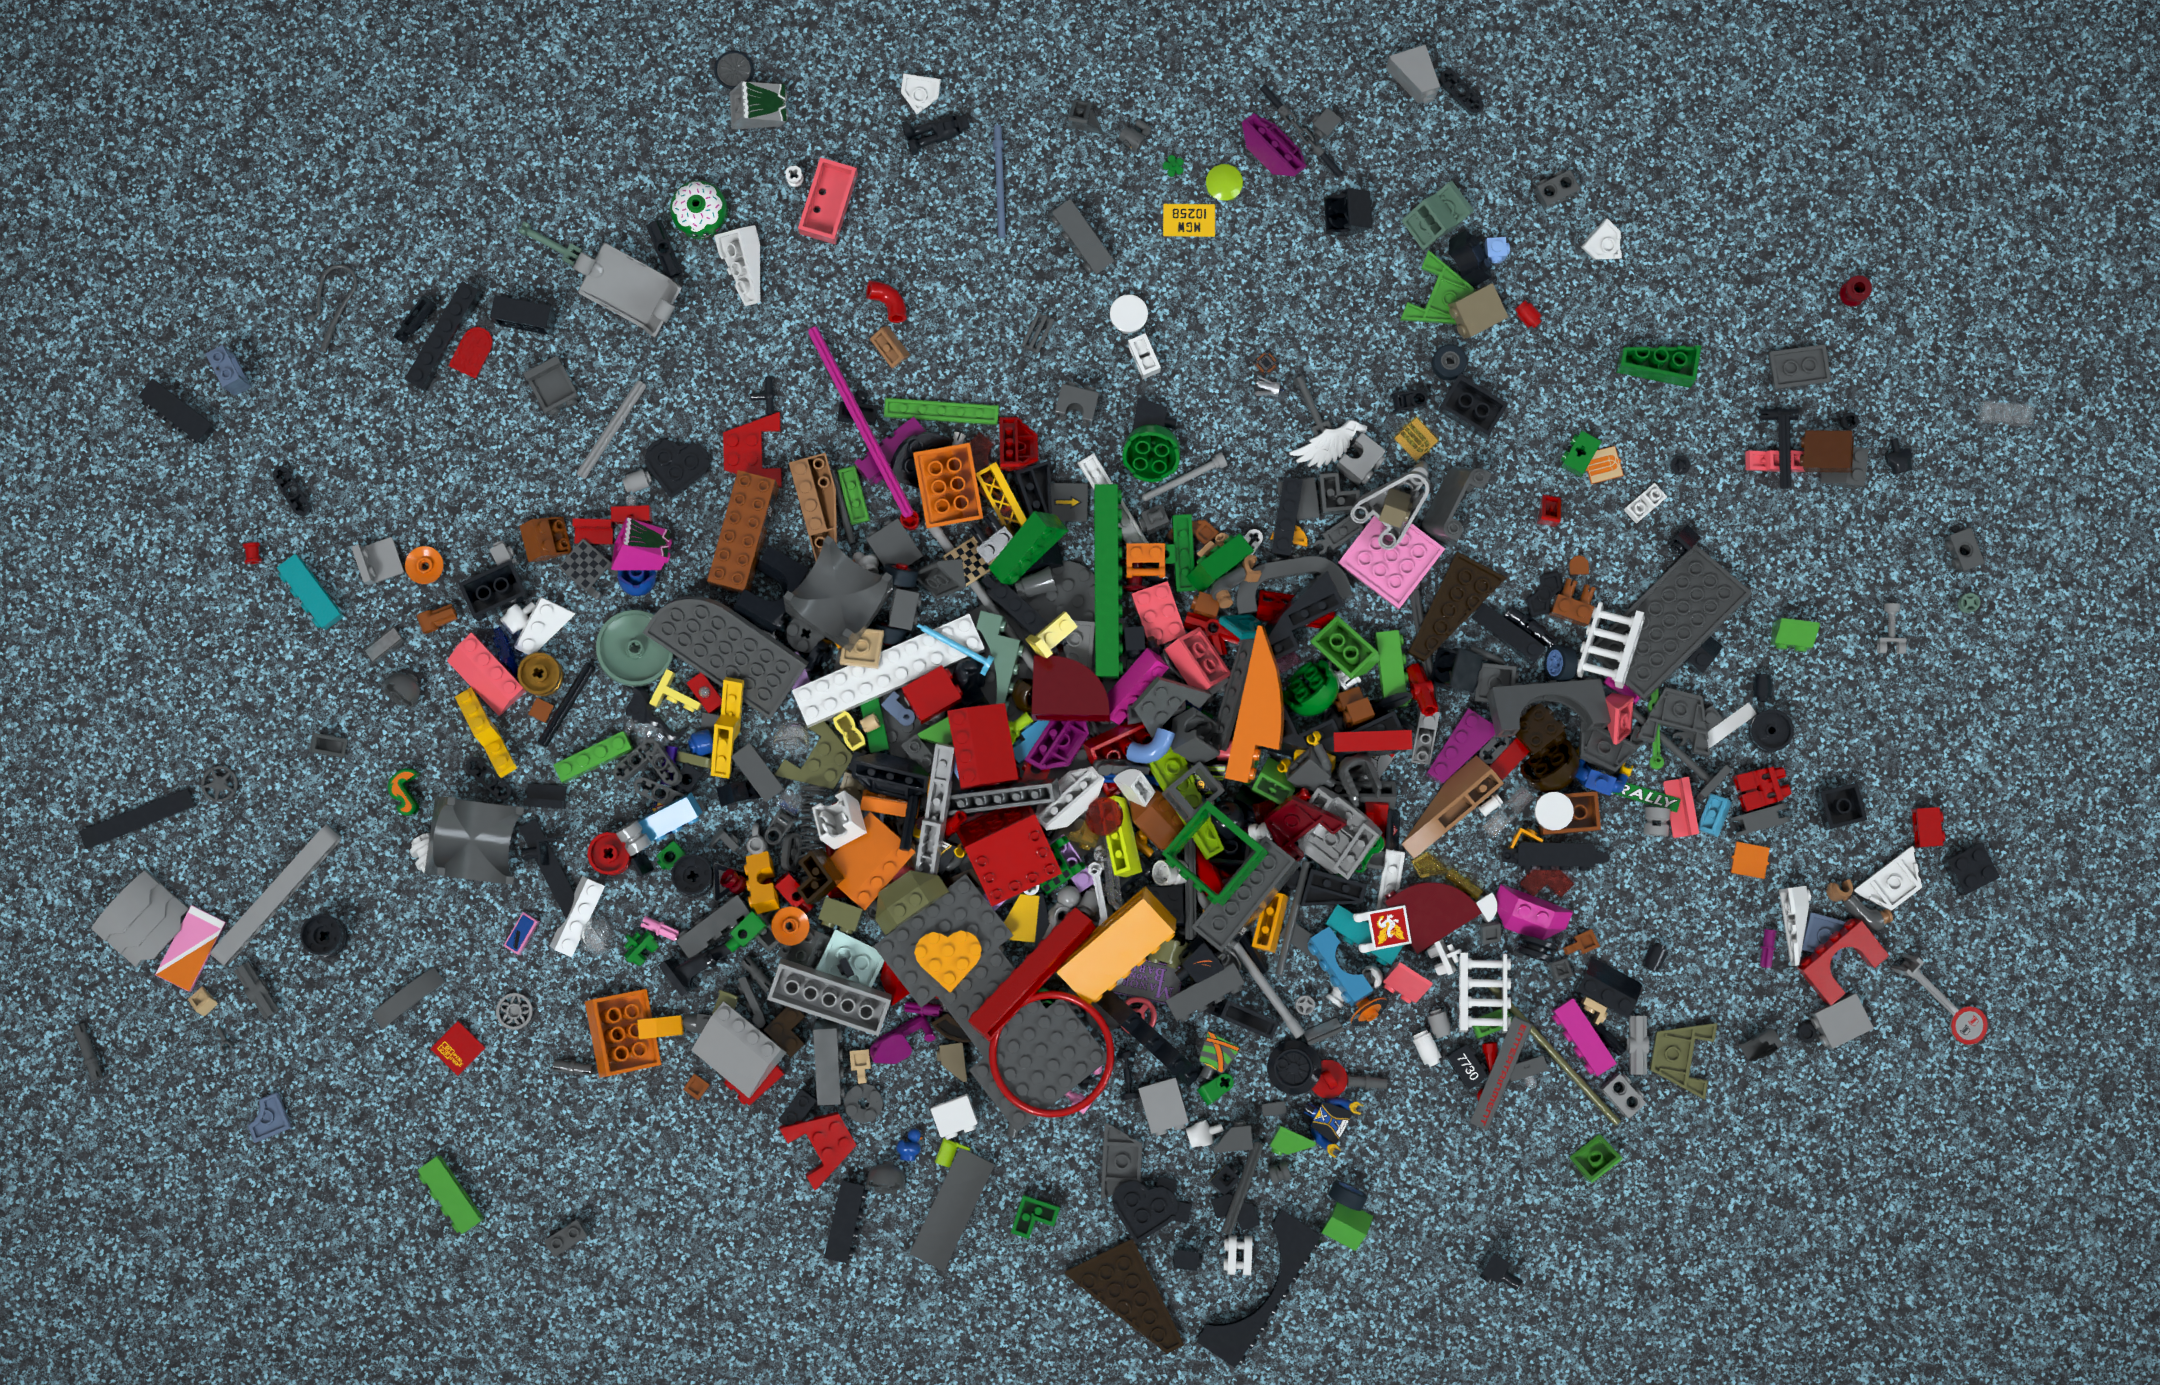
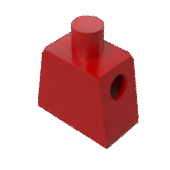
(787, 886)

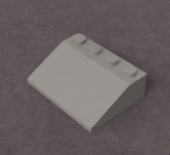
(737, 1049)

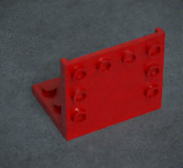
(1008, 852)

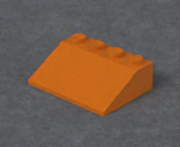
(948, 485)
(870, 861)
(616, 1033)

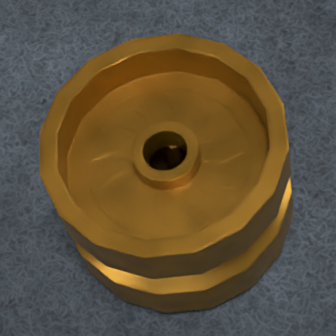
(529, 674)

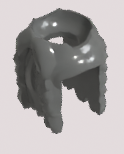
(1363, 767)

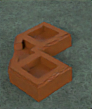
(1201, 530)

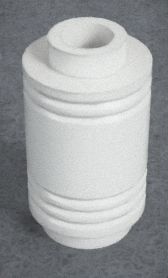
(1427, 1048)

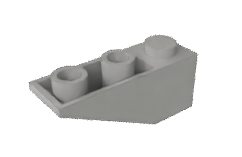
(1424, 737)

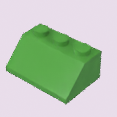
(1345, 648)

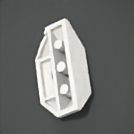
(1077, 792)

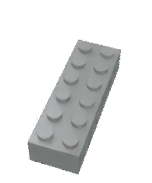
(829, 997)

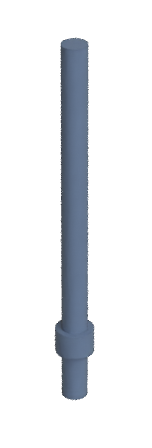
(998, 145)

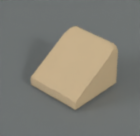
(202, 1001)

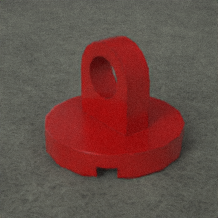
(1332, 1080)

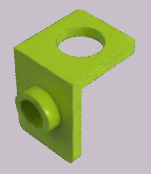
(947, 1152)

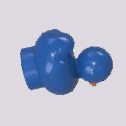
(910, 1149)

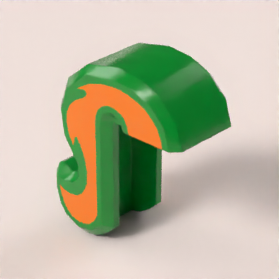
(399, 791)

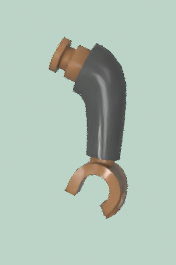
(1223, 586)
(1871, 918)

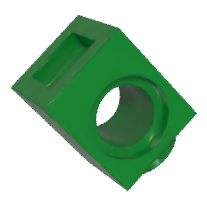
(672, 847)

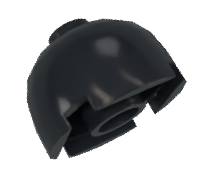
(1233, 812)

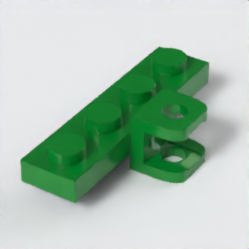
(1181, 551)

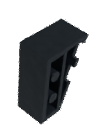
(1034, 488)

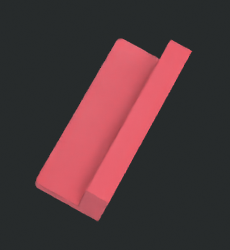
(1684, 820)

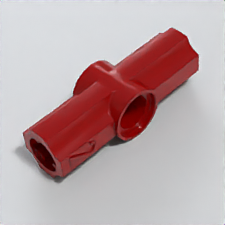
(1422, 690)

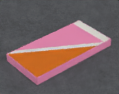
(191, 948)

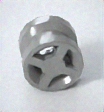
(1307, 1005)

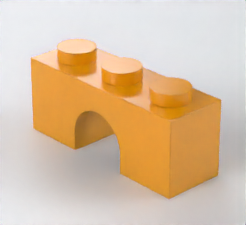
(763, 896)

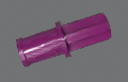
(1768, 948)
(928, 1009)

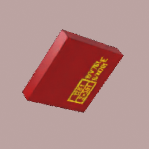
(458, 1048)

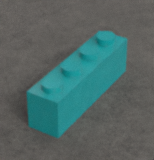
(310, 592)
(1342, 922)

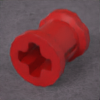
(252, 553)

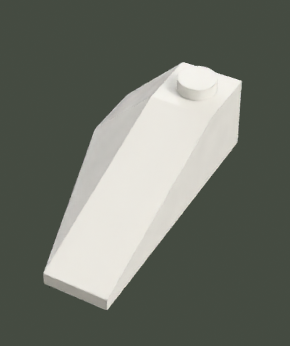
(1795, 911)

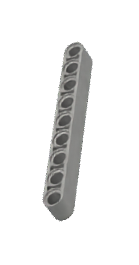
(275, 895)

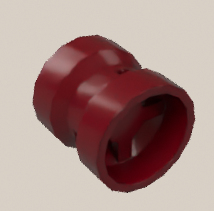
(733, 881)

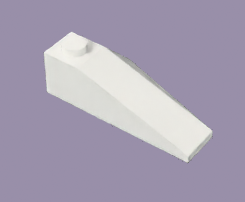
(742, 255)

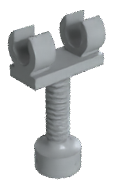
(1891, 609)

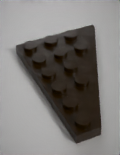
(1126, 1287)

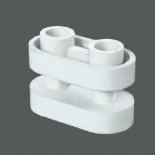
(1230, 1264)

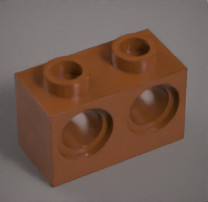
(1205, 605)

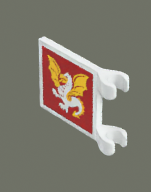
(1387, 928)

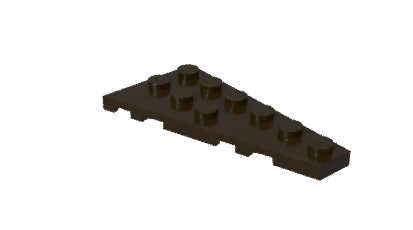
(1457, 597)

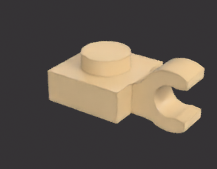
(860, 1061)

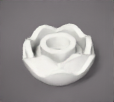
(1373, 976)

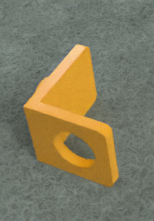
(1528, 832)

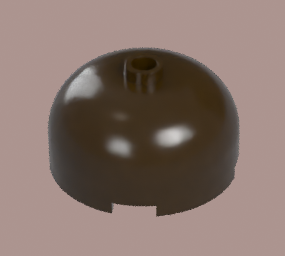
(1555, 774)

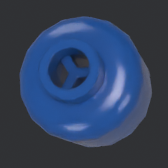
(701, 742)

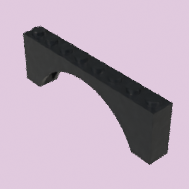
(1234, 1338)

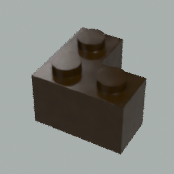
(822, 876)
(782, 1030)

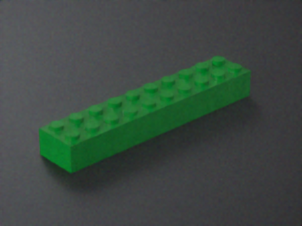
(1106, 581)

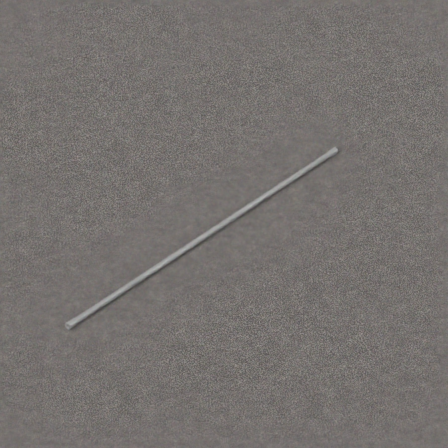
(1290, 1021)

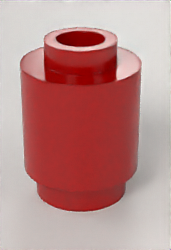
(1528, 314)

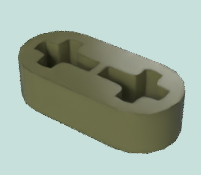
(694, 760)

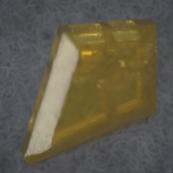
(1428, 866)

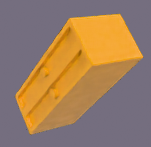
(1118, 946)

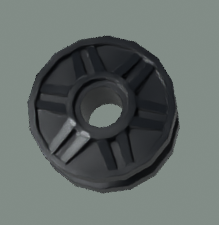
(1536, 948)

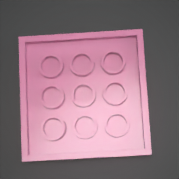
(1393, 571)

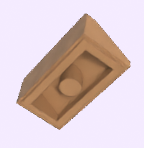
(889, 346)

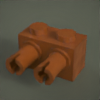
(1573, 610)

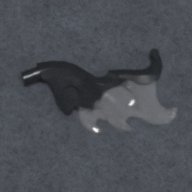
(645, 723)

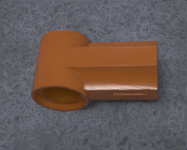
(432, 620)

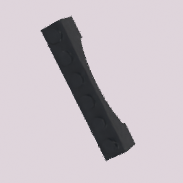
(427, 362)

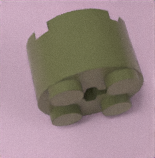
(1169, 953)

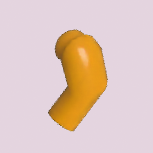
(1141, 842)

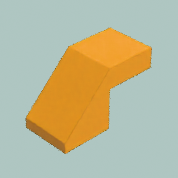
(660, 1027)

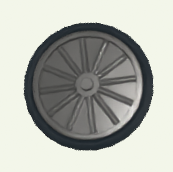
(733, 68)

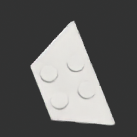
(1892, 882)

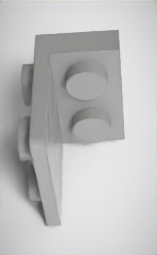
(378, 561)

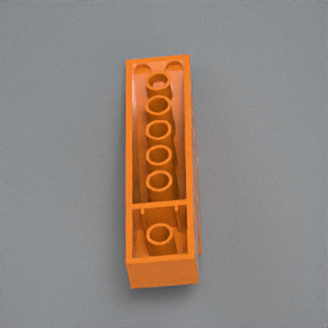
(1260, 712)

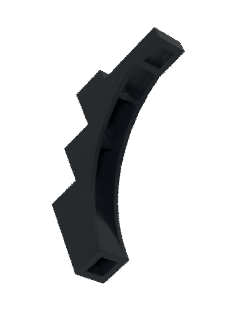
(1149, 1037)

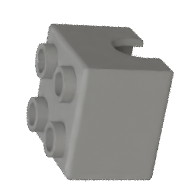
(1360, 469)

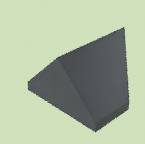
(1083, 117)

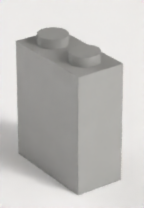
(1841, 1021)
(1163, 1106)

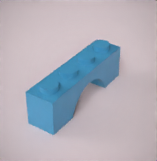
(1352, 987)

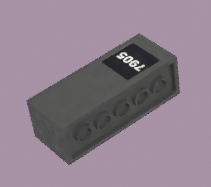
(1228, 923)

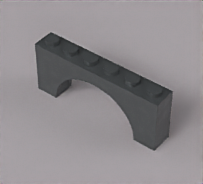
(1582, 696)

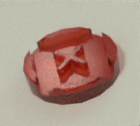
(1104, 816)

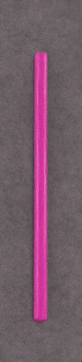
(860, 422)

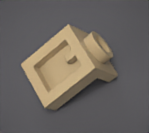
(1592, 1006)

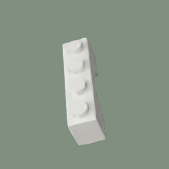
(584, 903)

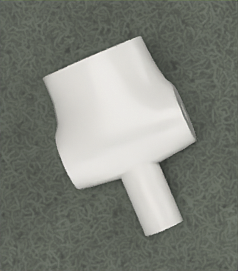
(516, 618)
(1202, 1134)

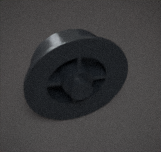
(1294, 1067)

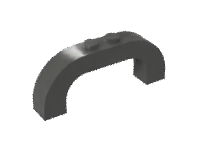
(1282, 568)

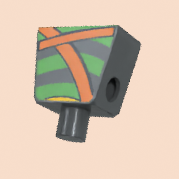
(1216, 1054)

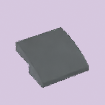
(1308, 502)

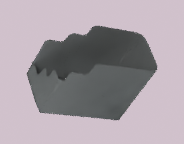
(1761, 1044)

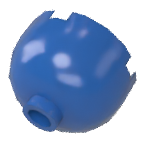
(637, 581)

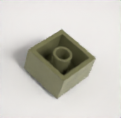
(841, 914)

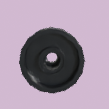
(1762, 739)

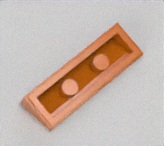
(884, 804)

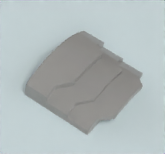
(1348, 846)
(141, 919)

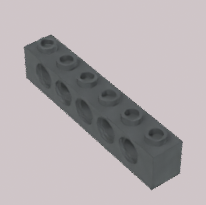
(1004, 796)

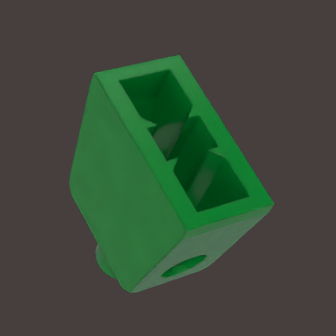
(753, 925)

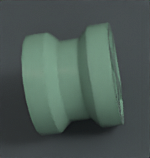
(1971, 600)

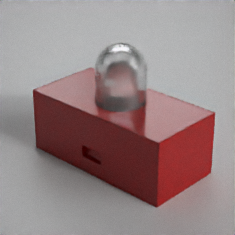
(631, 510)
(705, 693)

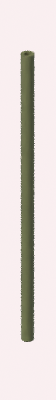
(1561, 1061)

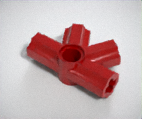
(1217, 639)

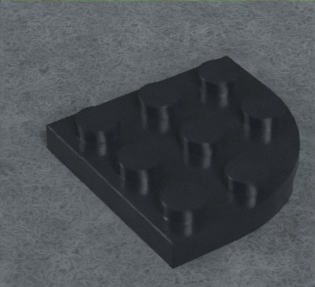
(903, 458)

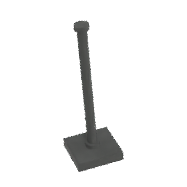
(1710, 781)

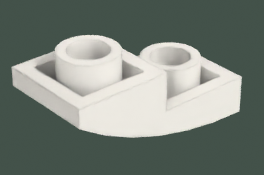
(1645, 503)

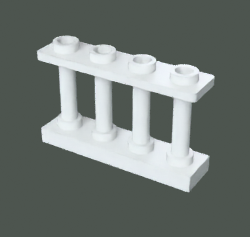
(1629, 640)
(1467, 1001)

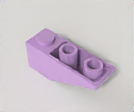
(1083, 879)

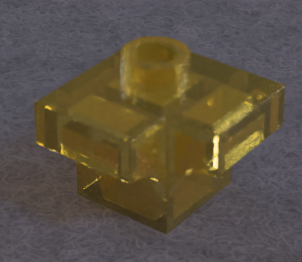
(1084, 837)

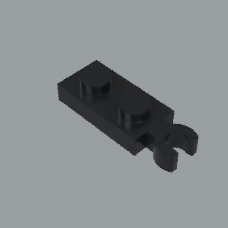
(414, 319)

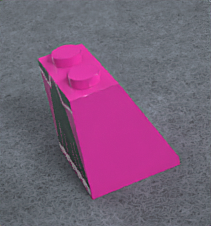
(641, 547)

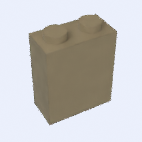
(1477, 311)

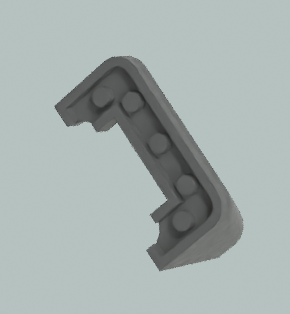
(1438, 521)

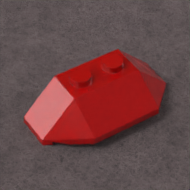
(1017, 444)

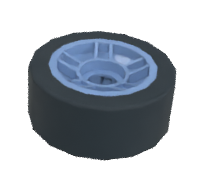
(1560, 663)
(1347, 1195)

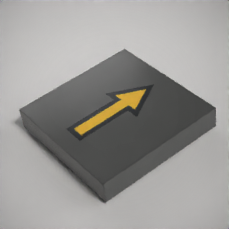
(1069, 501)

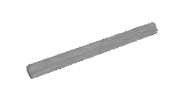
(611, 429)

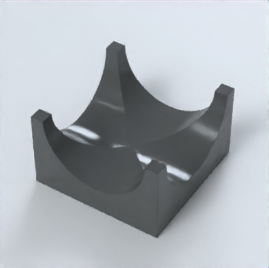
(839, 596)
(471, 840)

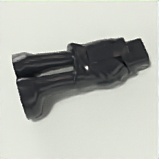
(943, 127)

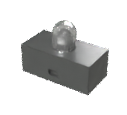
(1528, 1069)

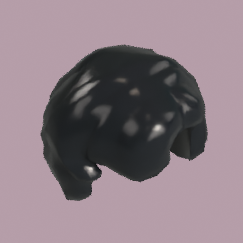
(968, 674)

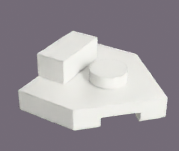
(920, 91)
(1603, 242)

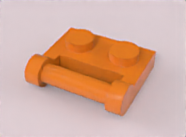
(1145, 554)

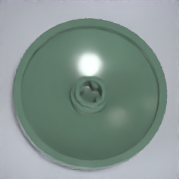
(628, 653)

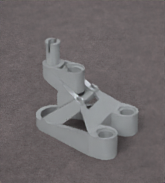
(1373, 502)

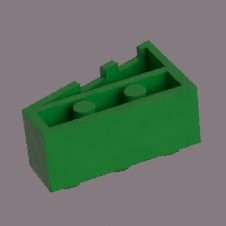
(1220, 562)

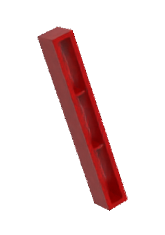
(1031, 974)

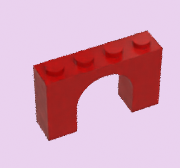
(1817, 966)

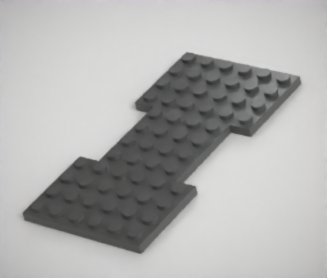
(1039, 1048)

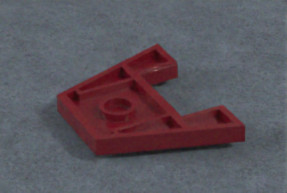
(1295, 819)

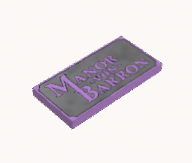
(1151, 982)

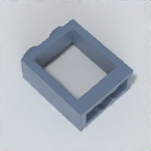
(230, 373)

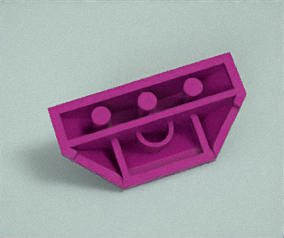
(1272, 146)
(1058, 744)

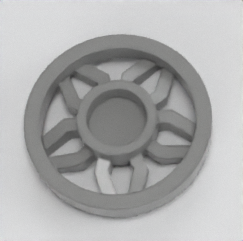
(514, 1011)

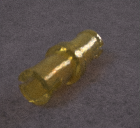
(1464, 884)

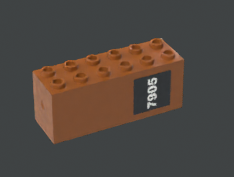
(743, 532)

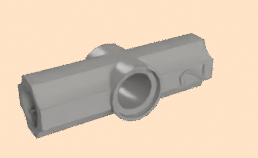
(1638, 1045)

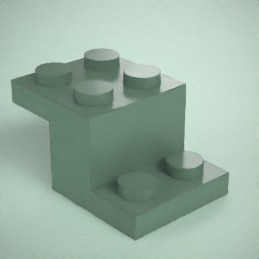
(1437, 215)

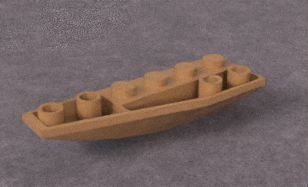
(816, 498)
(1452, 803)

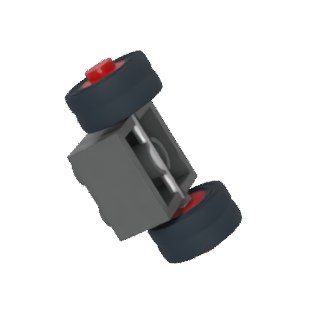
(903, 605)

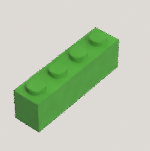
(1391, 663)
(593, 757)
(450, 1194)

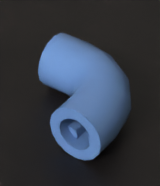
(1152, 751)

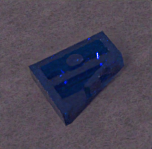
(506, 653)

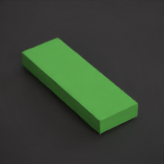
(853, 495)

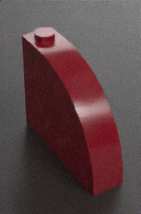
(1067, 691)
(1432, 910)

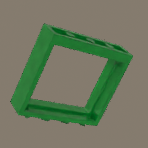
(1188, 832)

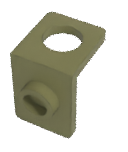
(728, 998)

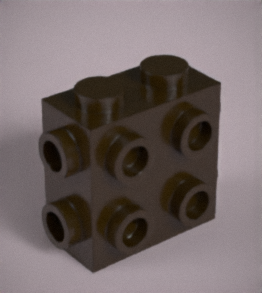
(1540, 730)

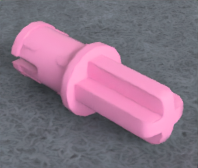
(660, 928)

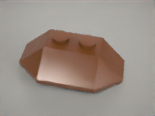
(1157, 820)

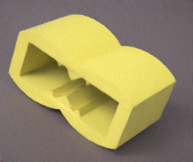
(847, 727)

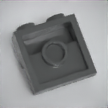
(1494, 675)

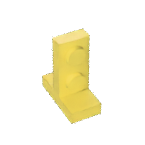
(1051, 635)
(672, 695)

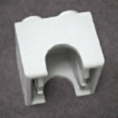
(839, 822)
(954, 1116)

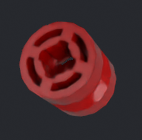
(906, 522)

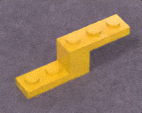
(727, 727)
(485, 732)

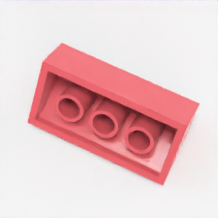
(486, 674)

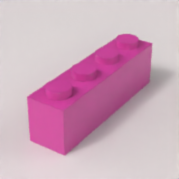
(1134, 683)
(1583, 1036)

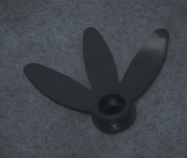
(1393, 701)

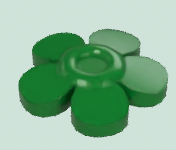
(1173, 166)

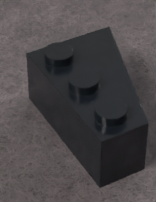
(1330, 889)

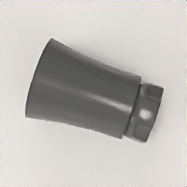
(1036, 583)

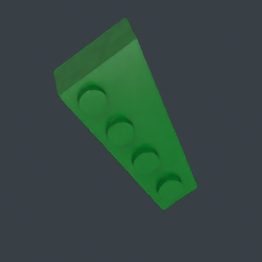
(1661, 364)
(1027, 546)

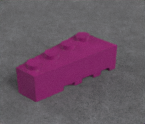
(869, 468)
(1463, 742)

